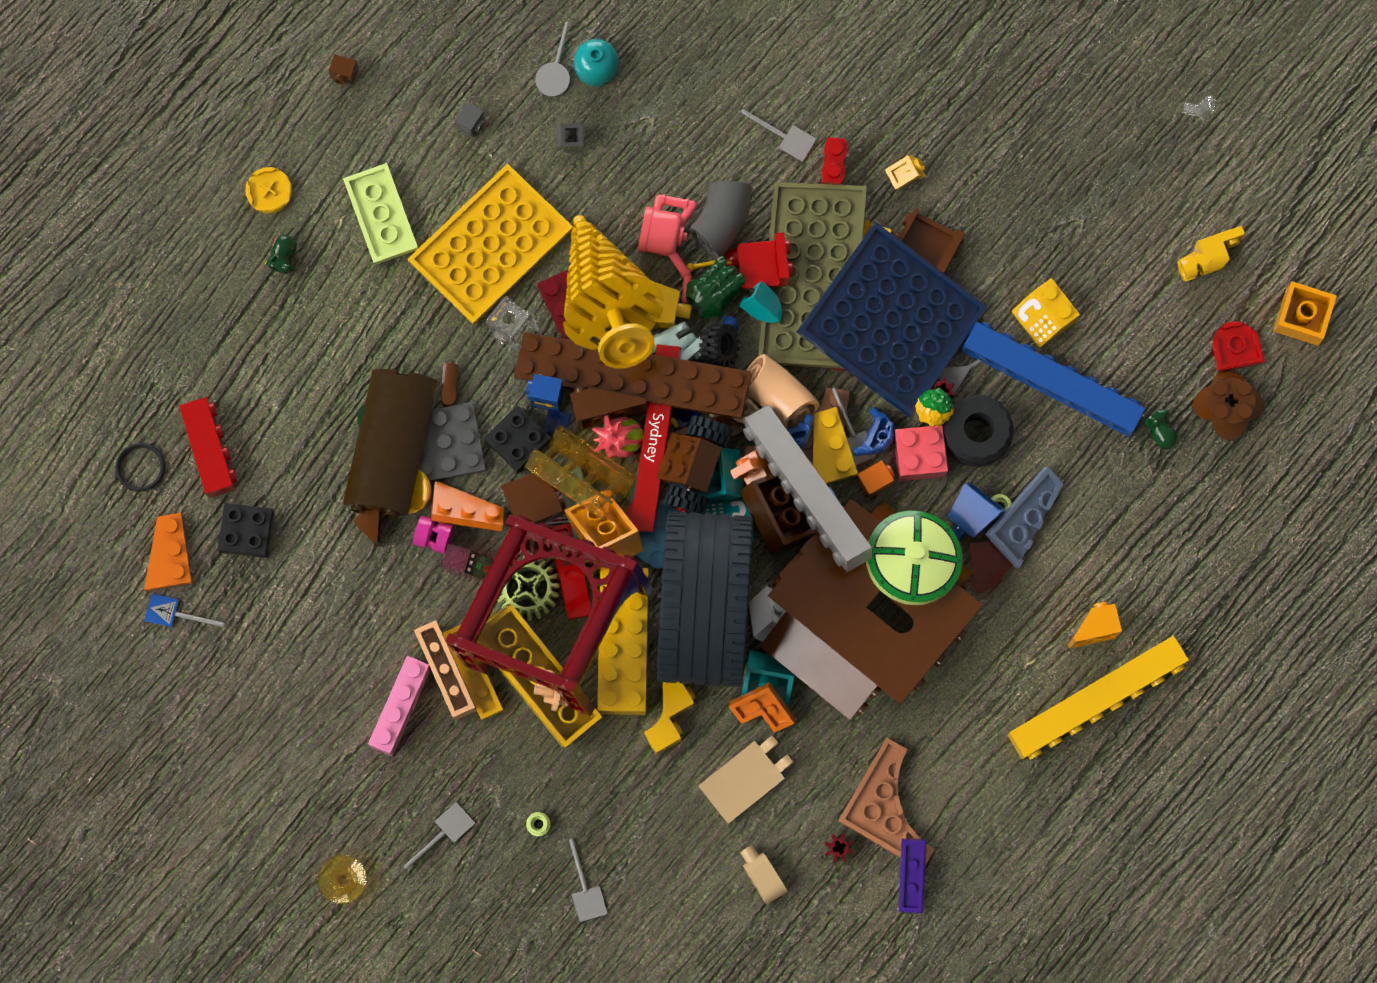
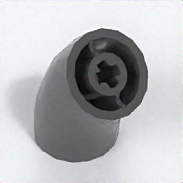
(722, 216)

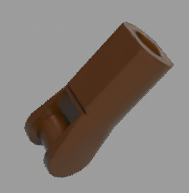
(449, 384)

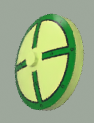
(914, 557)

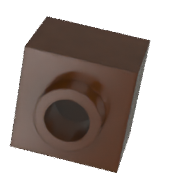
(343, 70)

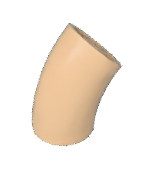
(781, 391)

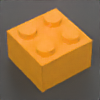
(1304, 313)

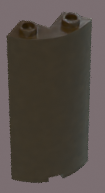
(390, 442)

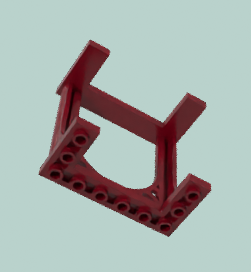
(622, 581)

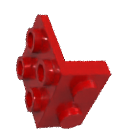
(765, 262)

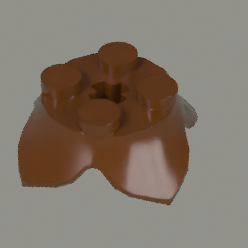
(1228, 421)

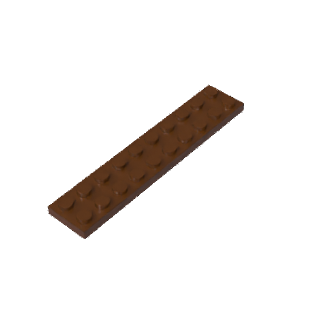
(656, 379)

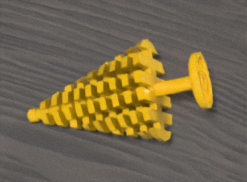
(608, 299)

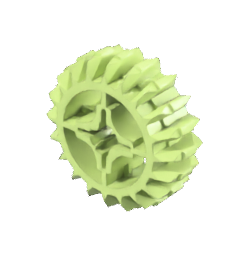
(536, 581)

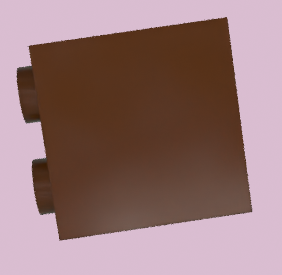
(533, 499)

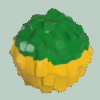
(934, 407)

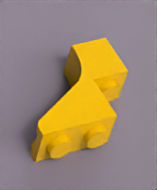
(665, 732)

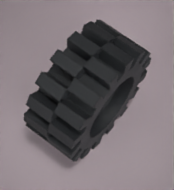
(719, 344)

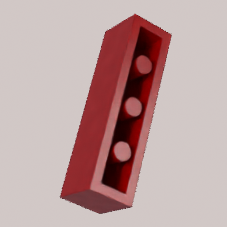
(207, 447)

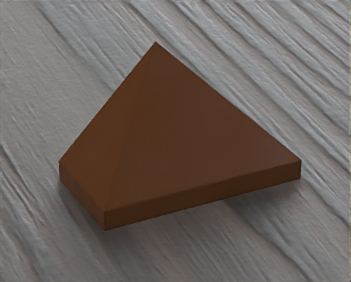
(370, 525)

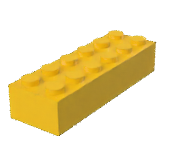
(513, 637)
(624, 658)

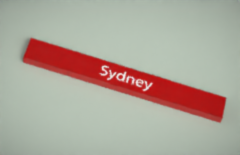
(652, 454)

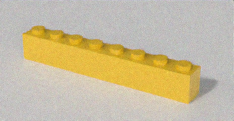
(1097, 698)

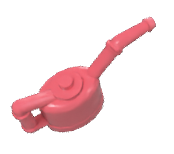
(664, 232)

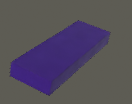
(912, 875)

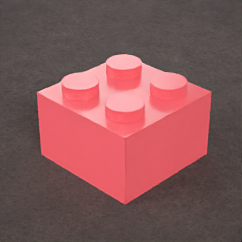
(920, 453)

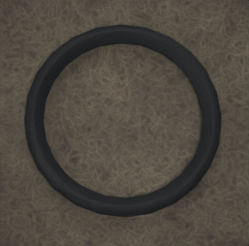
(129, 448)

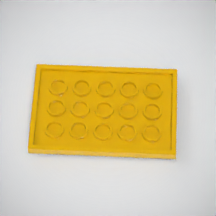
(490, 244)

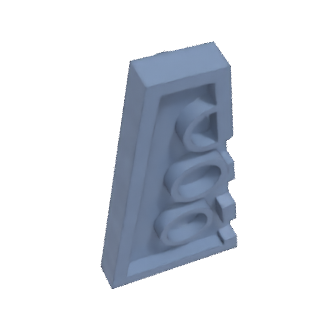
(1022, 519)

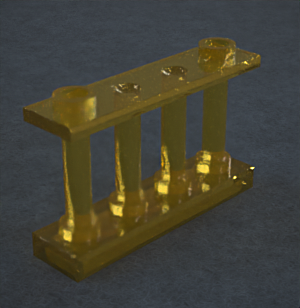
(595, 463)

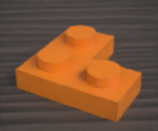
(763, 702)

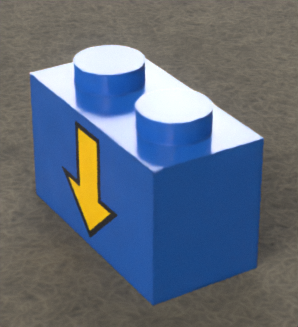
(545, 392)

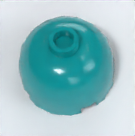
(596, 62)

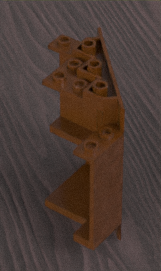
(845, 647)

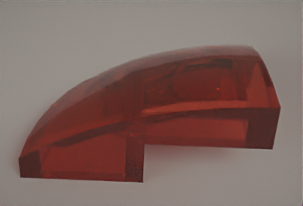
(987, 565)

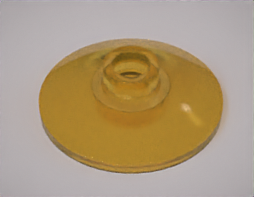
(329, 879)

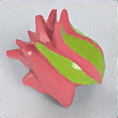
(619, 437)

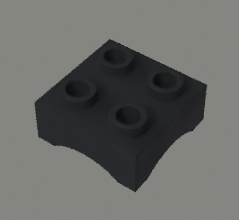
(516, 438)
(245, 530)

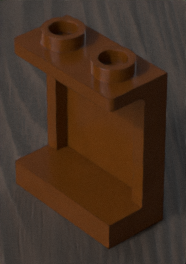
(930, 239)

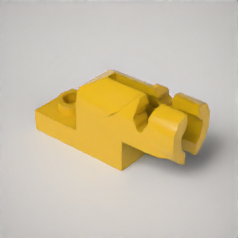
(1210, 254)

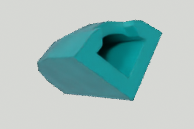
(763, 304)

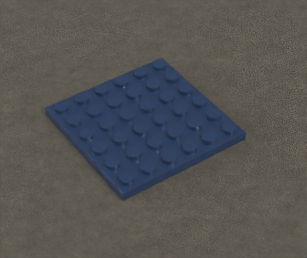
(891, 319)

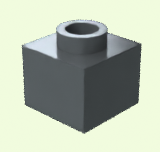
(470, 120)
(576, 131)

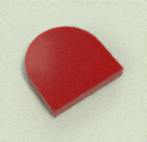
(1236, 347)

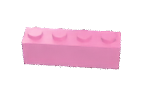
(399, 706)

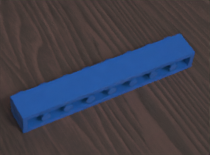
(1053, 379)

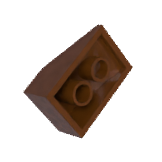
(593, 404)

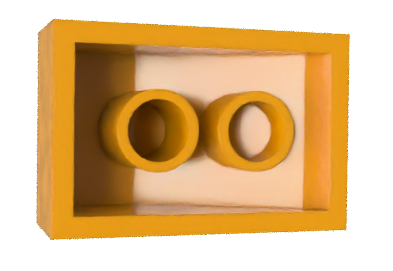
(613, 532)

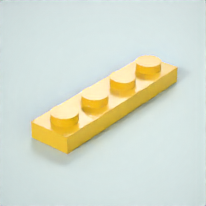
(478, 686)

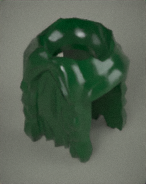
(714, 289)

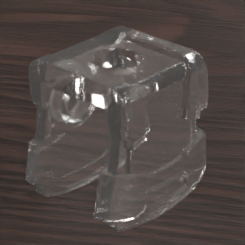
(506, 332)

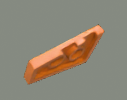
(463, 509)
(169, 555)

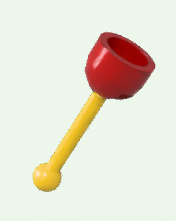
(731, 257)

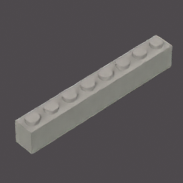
(807, 489)

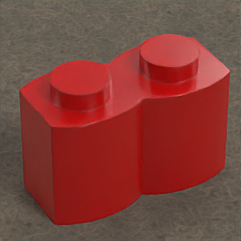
(834, 160)

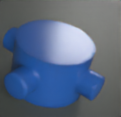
(730, 320)

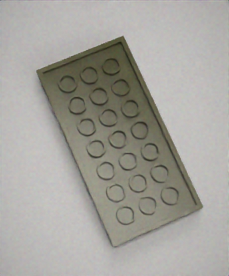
(823, 232)

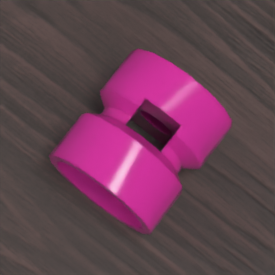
(425, 531)

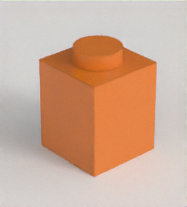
(876, 479)

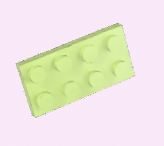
(380, 214)

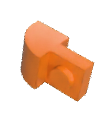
(751, 467)

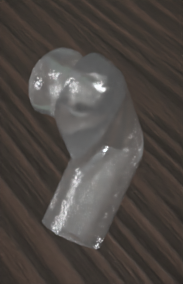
(1202, 108)

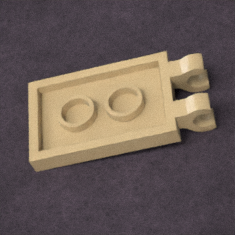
(744, 779)

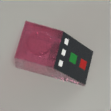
(465, 563)

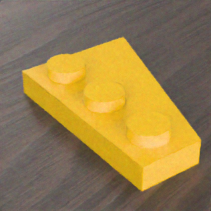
(830, 448)

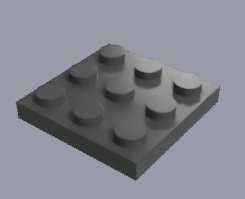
(452, 444)

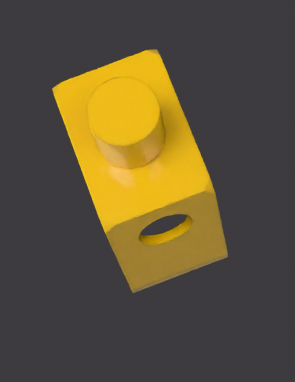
(671, 307)

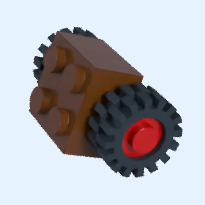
(691, 463)

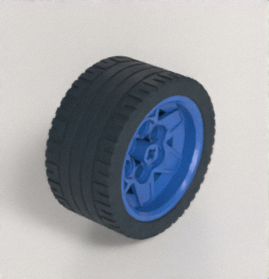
(704, 599)

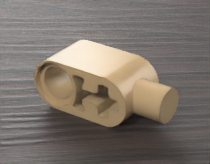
(762, 875)

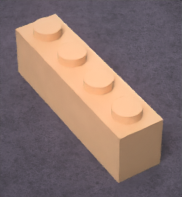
(445, 670)

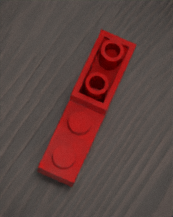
(572, 583)

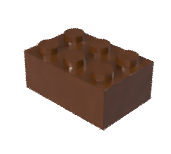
(776, 514)

